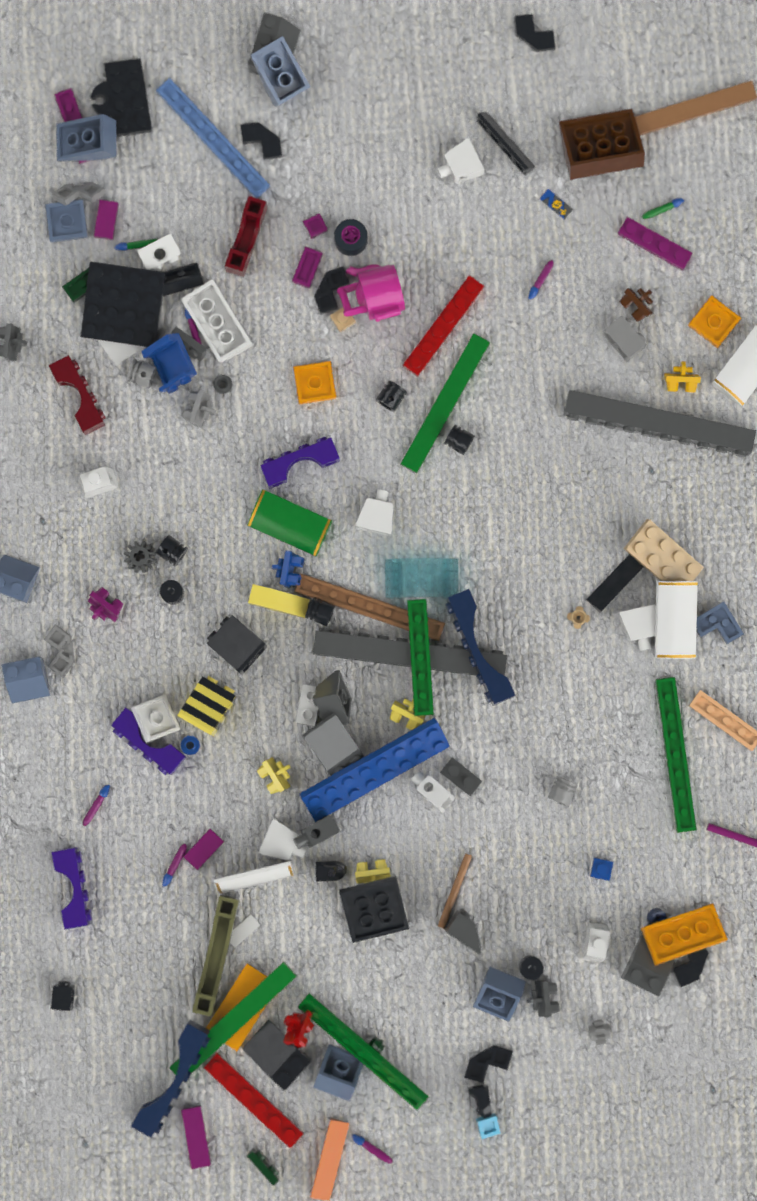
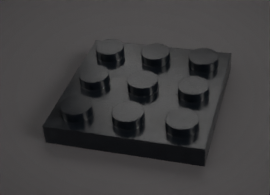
(374, 909)

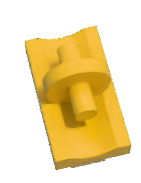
(690, 379)

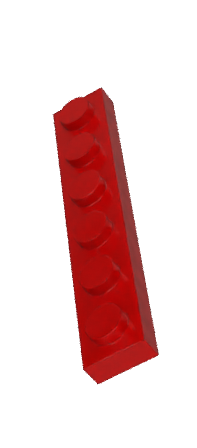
(443, 326)
(253, 1100)

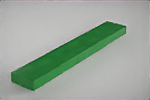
(420, 657)

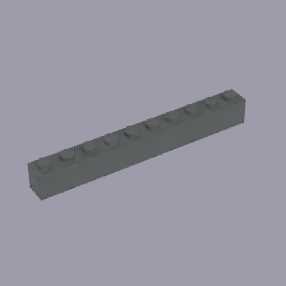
(659, 423)
(398, 652)

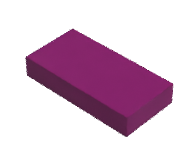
(106, 219)
(307, 267)
(203, 849)

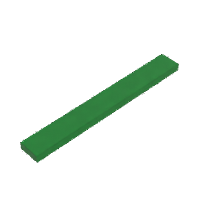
(445, 403)
(675, 755)
(243, 1012)
(363, 1052)

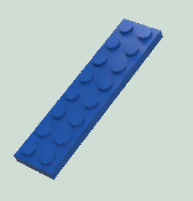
(374, 769)

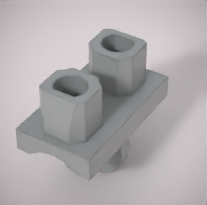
(201, 408)

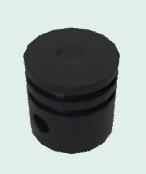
(394, 393)
(459, 439)
(171, 550)
(172, 592)
(320, 611)
(531, 967)

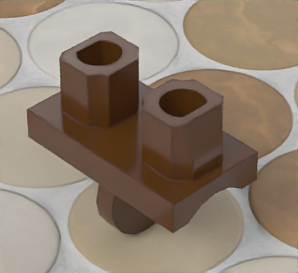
(642, 311)

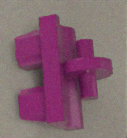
(102, 608)

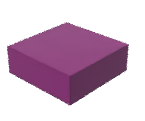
(315, 226)

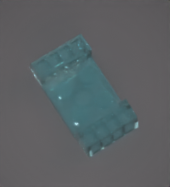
(421, 577)

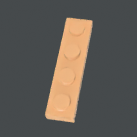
(724, 720)

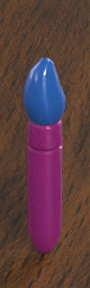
(540, 280)
(192, 326)
(96, 805)
(174, 865)
(359, 1140)

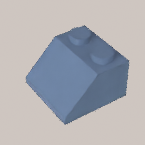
(17, 578)
(26, 679)
(499, 994)
(338, 1073)

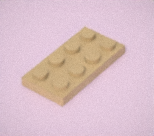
(662, 554)

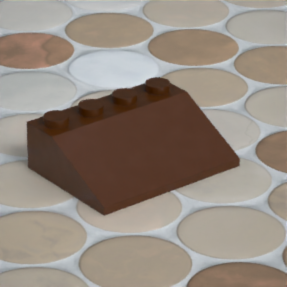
(601, 144)

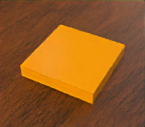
(714, 321)
(314, 382)

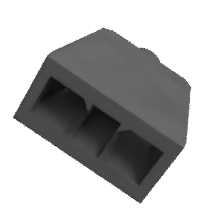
(323, 828)

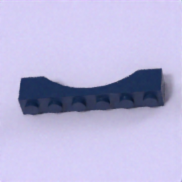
(496, 685)
(151, 1113)

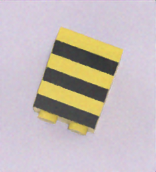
(208, 705)

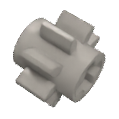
(599, 1032)

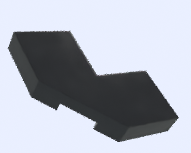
(525, 31)
(258, 133)
(331, 281)
(691, 970)
(494, 1056)

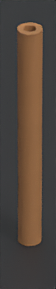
(454, 891)

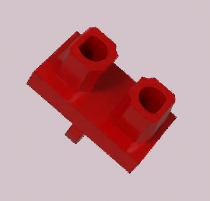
(297, 1026)

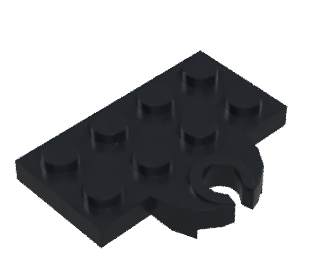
(124, 97)

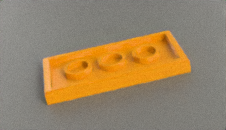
(684, 934)
(245, 983)

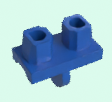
(286, 568)

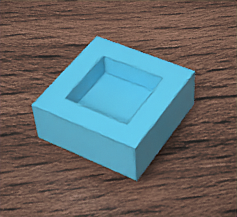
(488, 1126)

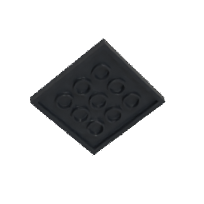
(122, 304)

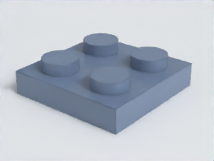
(66, 221)

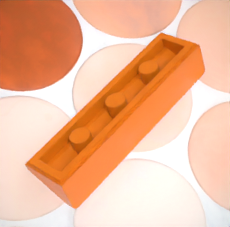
(329, 1159)

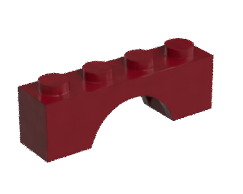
(248, 233)
(88, 415)

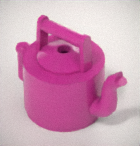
(376, 292)

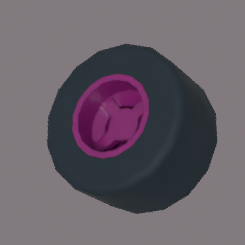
(347, 231)

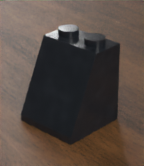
(236, 644)

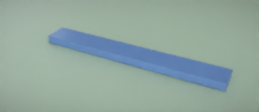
(213, 138)

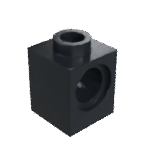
(62, 996)

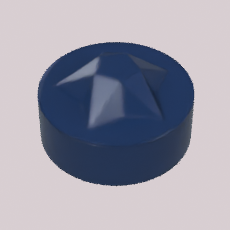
(656, 915)

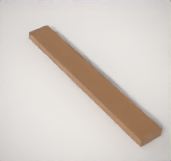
(696, 108)
(362, 604)

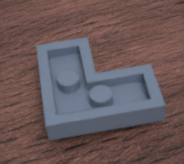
(719, 618)

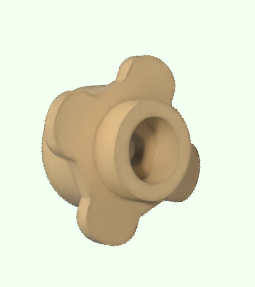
(583, 617)

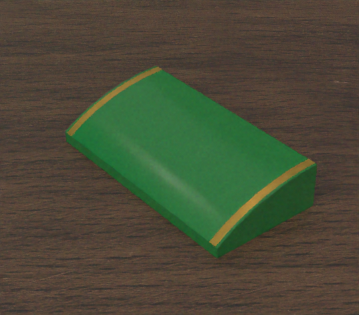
(289, 523)

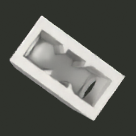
(461, 163)
(97, 481)
(376, 515)
(639, 625)
(438, 796)
(280, 842)
(596, 942)

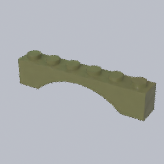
(216, 955)

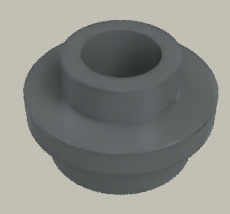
(222, 378)

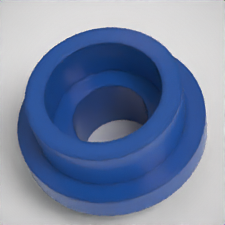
(196, 747)

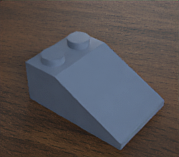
(279, 71)
(86, 139)

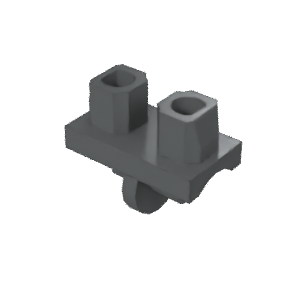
(12, 341)
(541, 998)

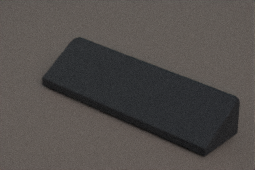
(505, 143)
(182, 279)
(614, 583)

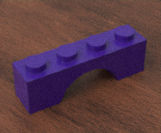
(321, 452)
(167, 758)
(76, 912)

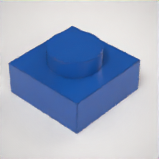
(601, 869)

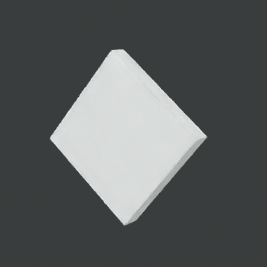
(155, 718)

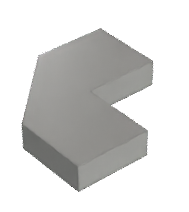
(88, 191)
(65, 657)

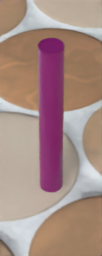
(731, 834)

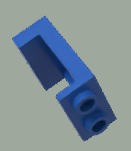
(171, 362)

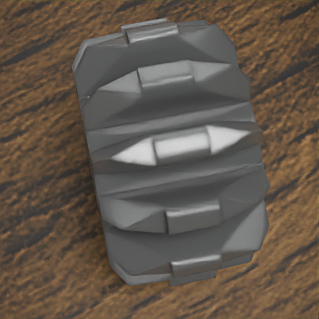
(146, 552)

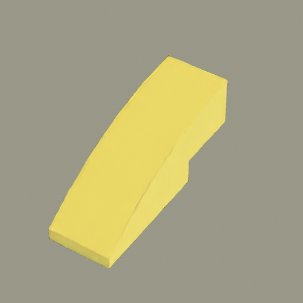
(278, 601)

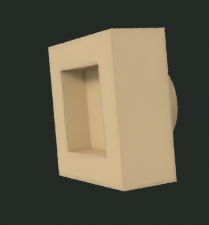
(341, 321)

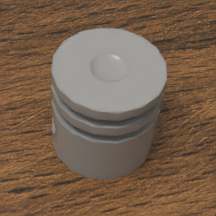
(137, 373)
(562, 791)

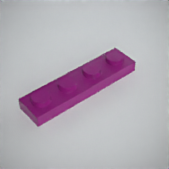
(654, 243)

